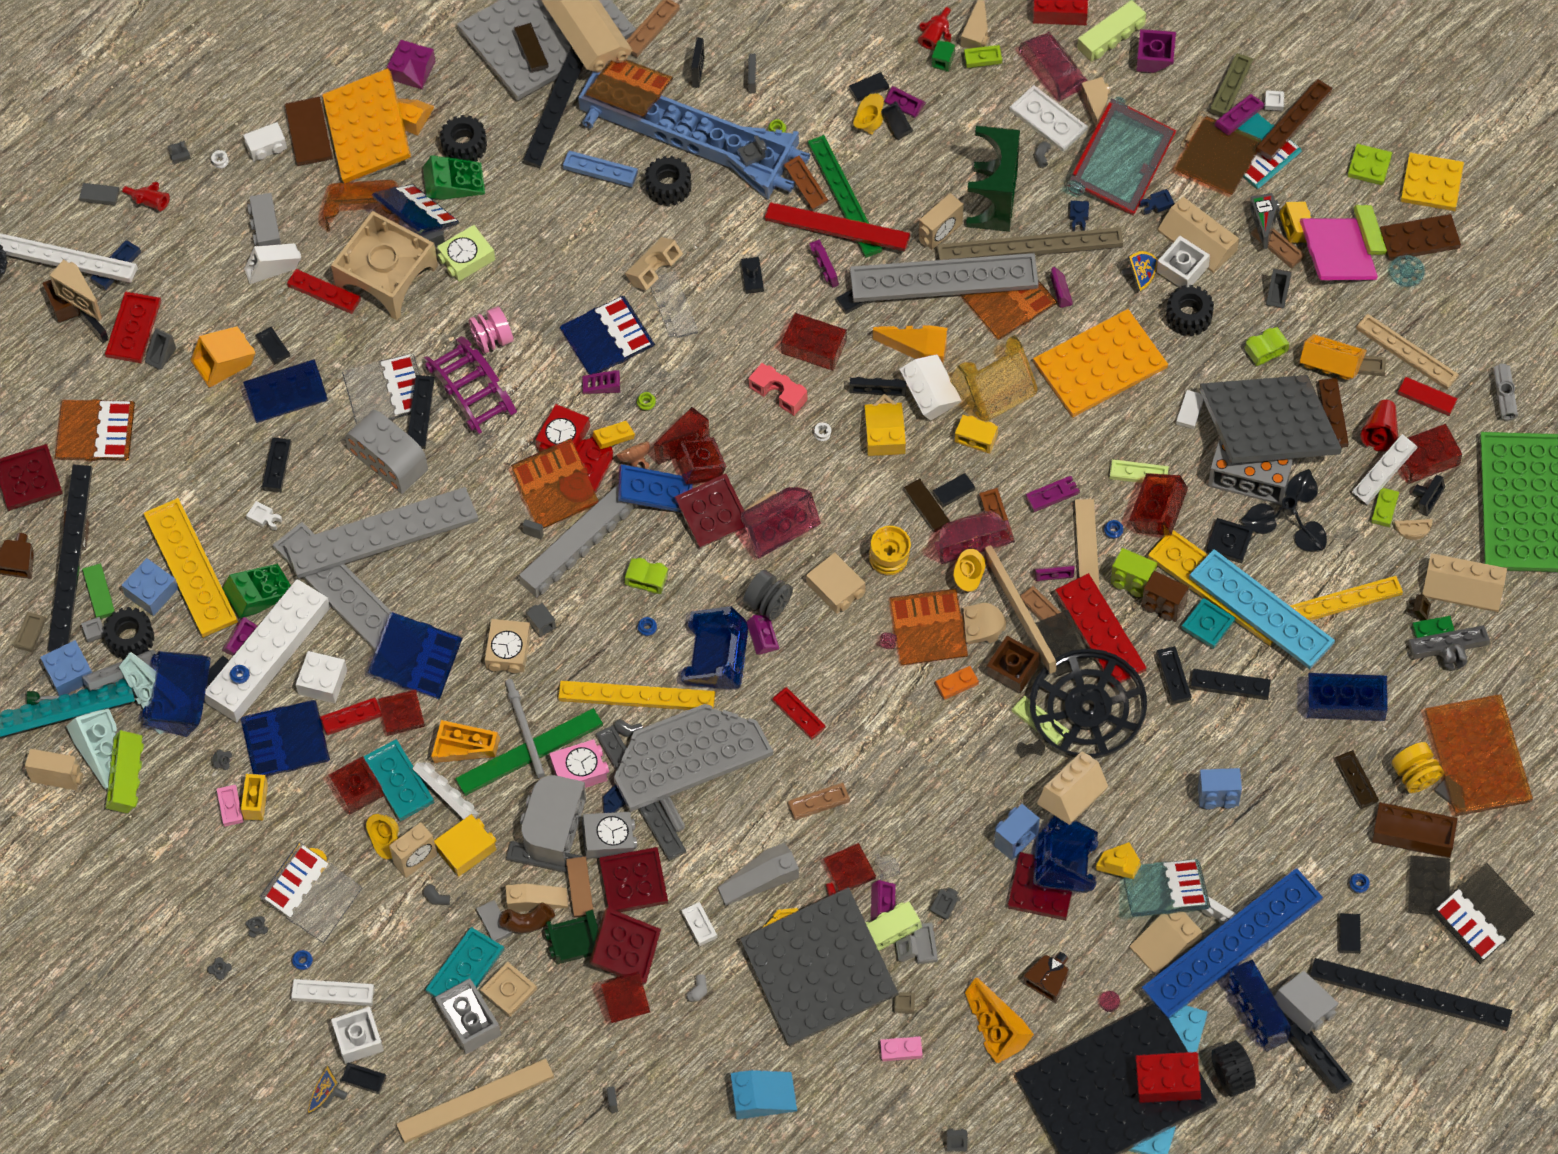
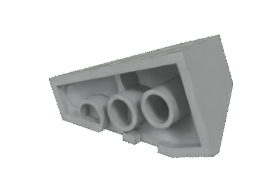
(764, 872)

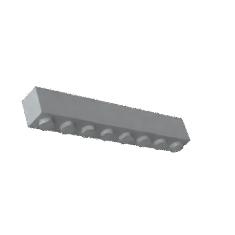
(575, 543)

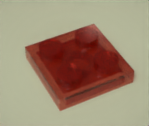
(401, 712)
(849, 868)

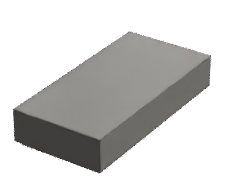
(490, 917)
(926, 944)

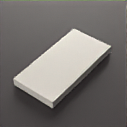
(1048, 118)

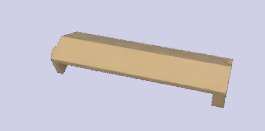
(589, 32)

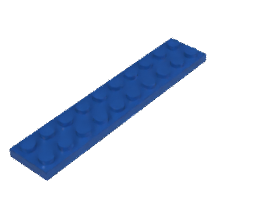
(1232, 943)

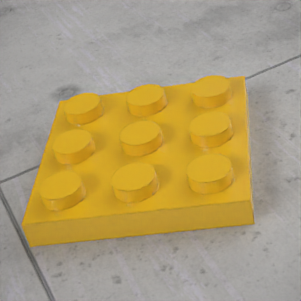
(1432, 181)

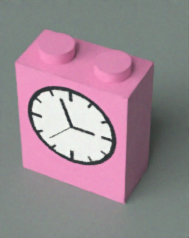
(581, 763)

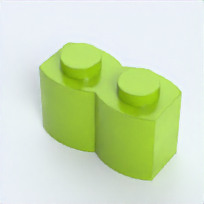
(1266, 346)
(646, 575)

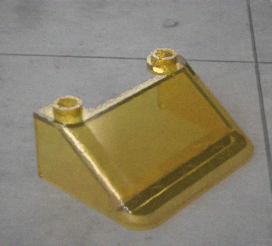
(998, 384)

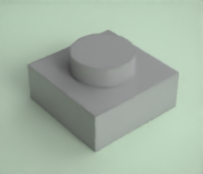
(93, 629)
(906, 948)

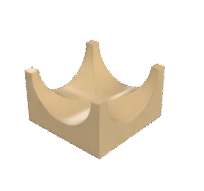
(384, 261)

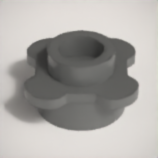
(222, 759)
(251, 923)
(220, 974)

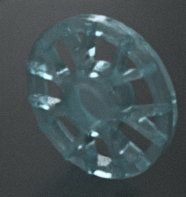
(1407, 270)

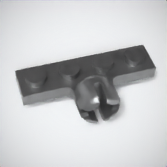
(1450, 645)

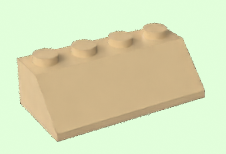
(1201, 230)
(1464, 582)
(1074, 788)

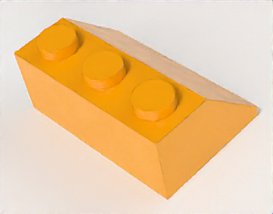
(1332, 356)

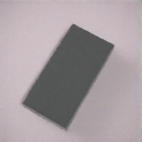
(752, 74)
(99, 194)

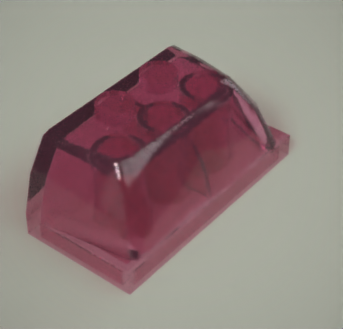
(1052, 65)
(779, 519)
(972, 533)

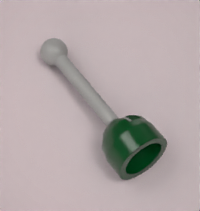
(34, 697)

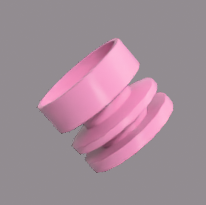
(489, 330)

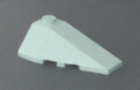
(140, 678)
(94, 740)

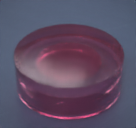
(1109, 1001)

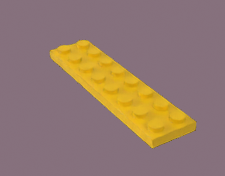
(1180, 559)
(190, 567)

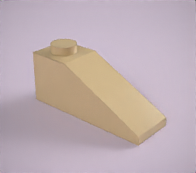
(976, 29)
(1096, 97)
(528, 896)

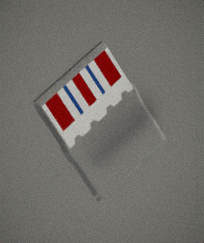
(382, 387)
(310, 892)

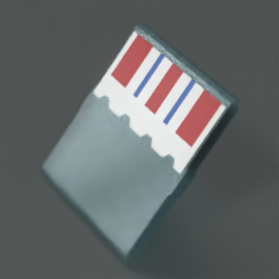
(1167, 888)

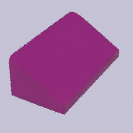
(906, 101)
(1061, 288)
(1054, 572)
(762, 634)
(239, 635)
(882, 898)

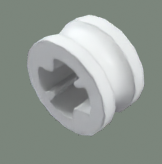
(220, 164)
(822, 426)

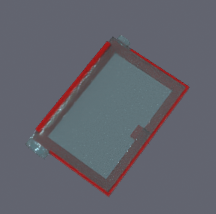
(1121, 156)

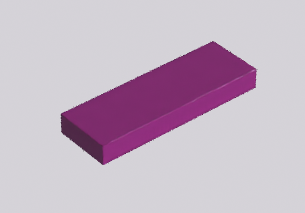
(1239, 114)

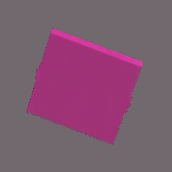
(1338, 249)

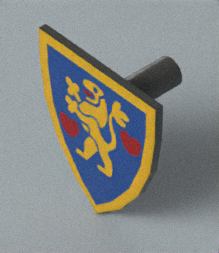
(1142, 267)
(325, 1091)

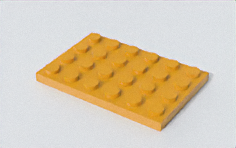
(366, 125)
(1100, 363)

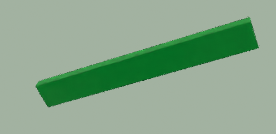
(840, 188)
(520, 755)

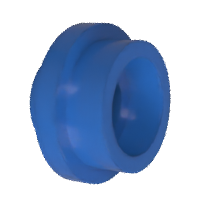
(1113, 524)
(647, 621)
(237, 670)
(1359, 878)
(302, 954)

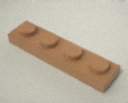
(652, 26)

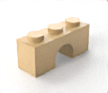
(663, 252)

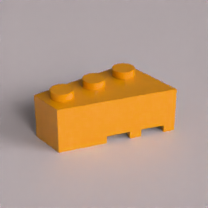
(463, 742)

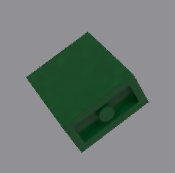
(572, 938)

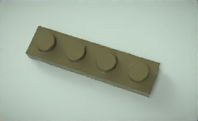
(1231, 84)

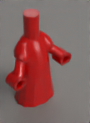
(934, 29)
(149, 196)

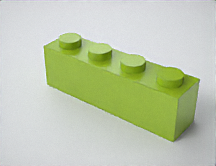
(124, 772)

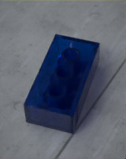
(1347, 696)
(1258, 1005)

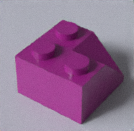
(1155, 50)
(411, 64)

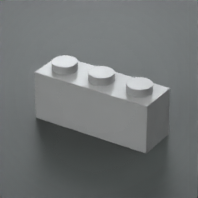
(264, 220)

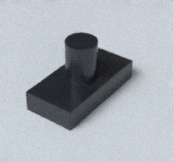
(752, 275)
(1429, 495)

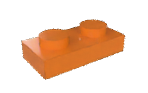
(957, 682)

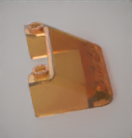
(353, 193)

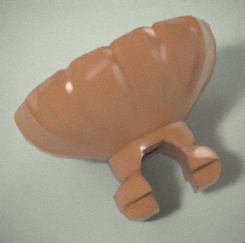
(635, 454)

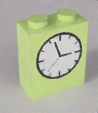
(465, 253)

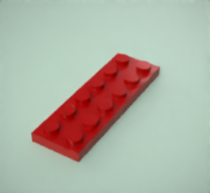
(1098, 624)

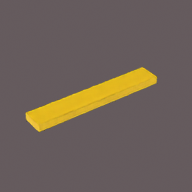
(1349, 598)

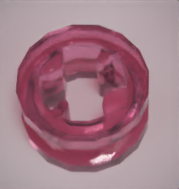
(888, 640)

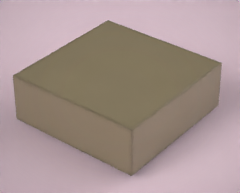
(905, 1003)

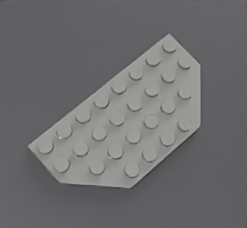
(687, 753)

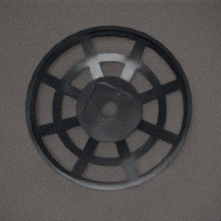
(1089, 694)

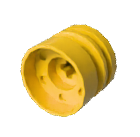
(893, 541)
(1417, 767)

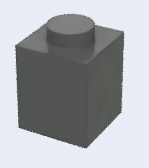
(540, 619)

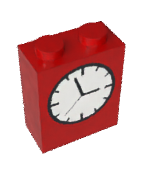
(561, 426)

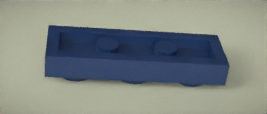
(126, 252)

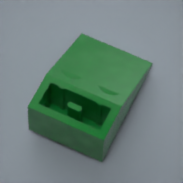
(452, 178)
(256, 589)

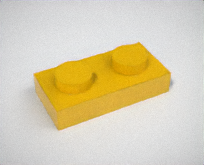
(613, 434)

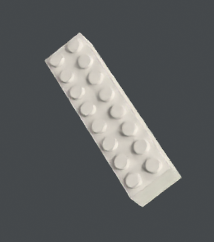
(267, 649)

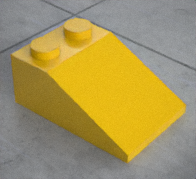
(885, 429)

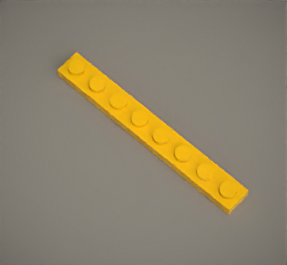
(634, 695)

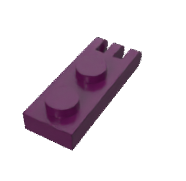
(1052, 494)

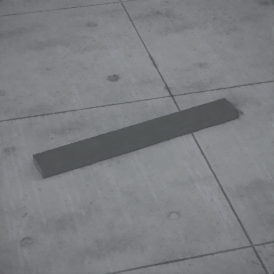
(652, 813)

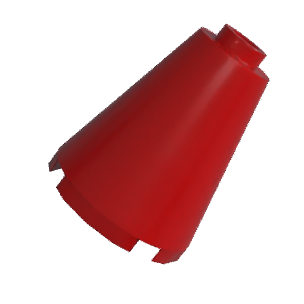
(1381, 427)

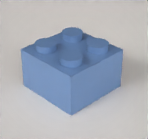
(150, 587)
(66, 667)
(1219, 788)
(1016, 831)

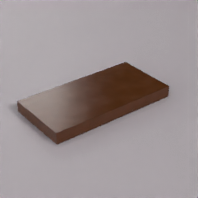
(308, 131)

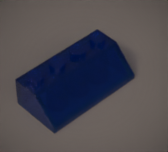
(285, 391)

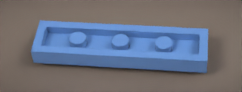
(600, 168)

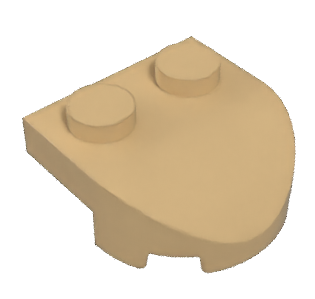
(983, 623)

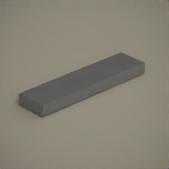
(518, 854)

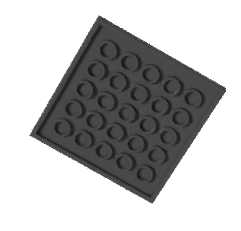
(1270, 419)
(819, 966)

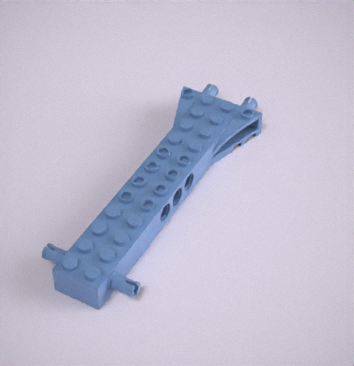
(705, 137)

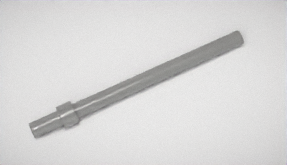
(514, 697)

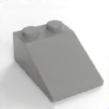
(468, 1016)

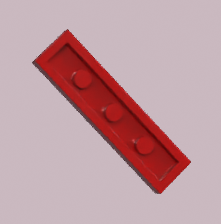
(323, 291)

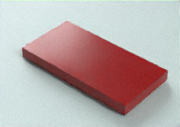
(133, 327)

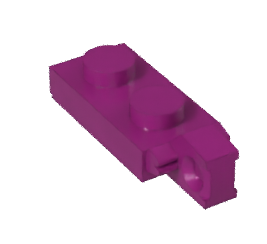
(824, 261)

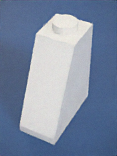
(271, 261)

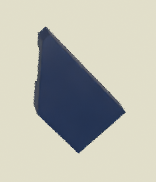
(613, 800)

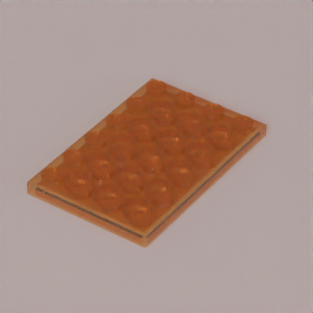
(1478, 755)

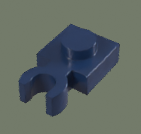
(1160, 201)
(1079, 213)

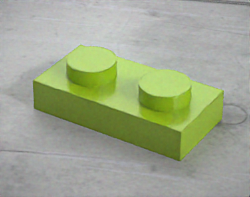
(983, 56)
(1385, 507)

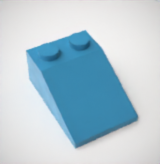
(762, 1093)

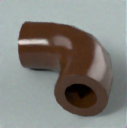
(527, 922)

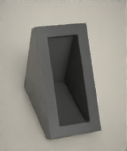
(1279, 288)
(160, 349)

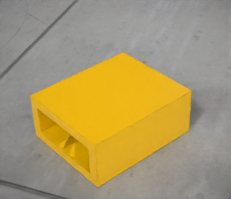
(465, 845)

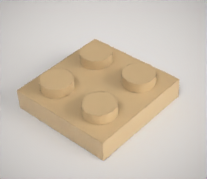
(508, 989)

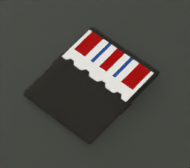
(1483, 913)

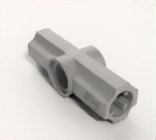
(1506, 401)

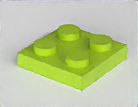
(1370, 164)

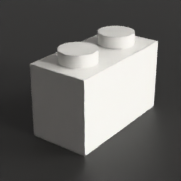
(265, 141)

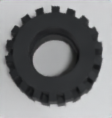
(459, 128)
(663, 169)
(1193, 298)
(126, 620)
(1233, 1068)

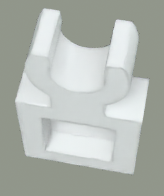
(262, 514)

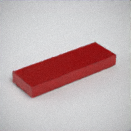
(1427, 396)
(798, 713)
(351, 716)

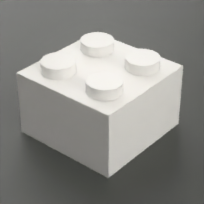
(1183, 263)
(321, 677)
(357, 1035)

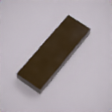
(531, 47)
(926, 505)
(1356, 779)

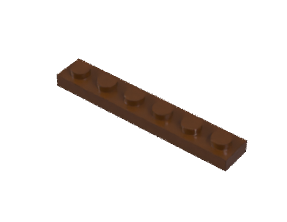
(1294, 119)

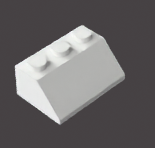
(930, 386)

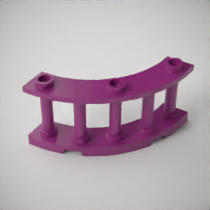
(483, 370)

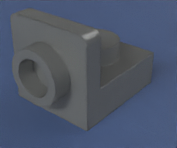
(752, 152)
(945, 902)

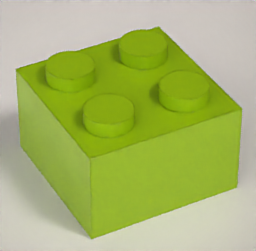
(1132, 572)

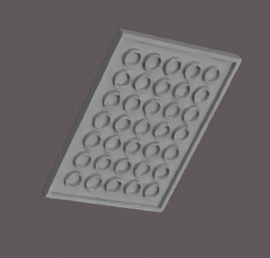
(495, 41)

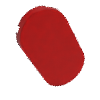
(595, 460)

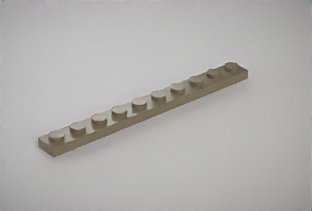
(1034, 244)

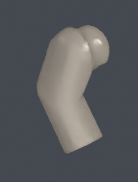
(699, 991)

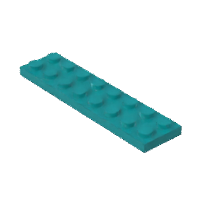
(65, 707)

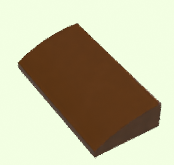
(1415, 830)

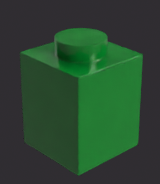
(943, 55)

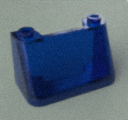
(717, 649)
(177, 692)
(1063, 856)

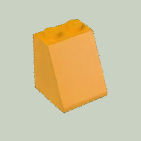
(222, 355)

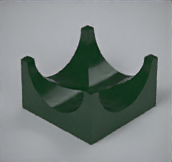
(1001, 179)

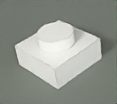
(1274, 100)

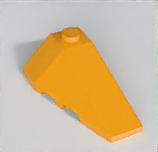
(414, 114)
(914, 342)
(1001, 1027)

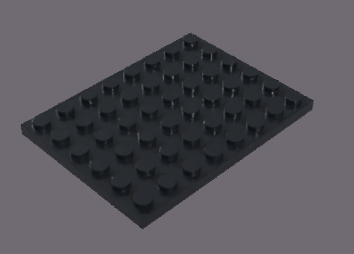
(1092, 1093)

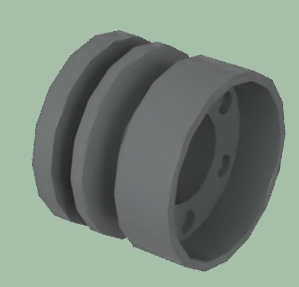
(768, 594)

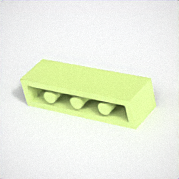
(1111, 31)
(894, 925)

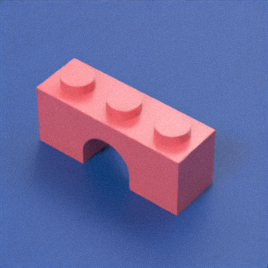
(767, 379)

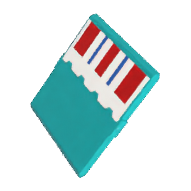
(1261, 167)

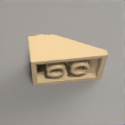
(73, 288)
(1166, 941)

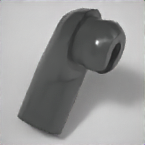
(1040, 152)
(625, 728)
(434, 897)

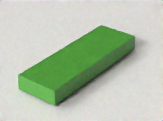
(98, 591)

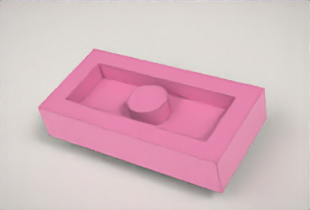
(230, 805)
(901, 1049)

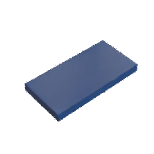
(650, 487)

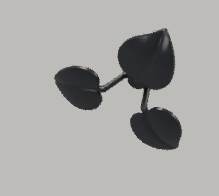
(1300, 488)

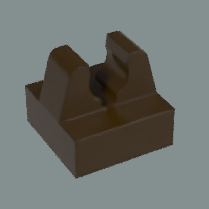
(1421, 607)

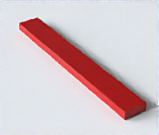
(837, 226)

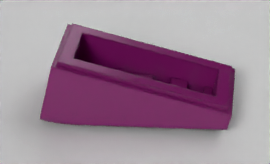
(604, 376)

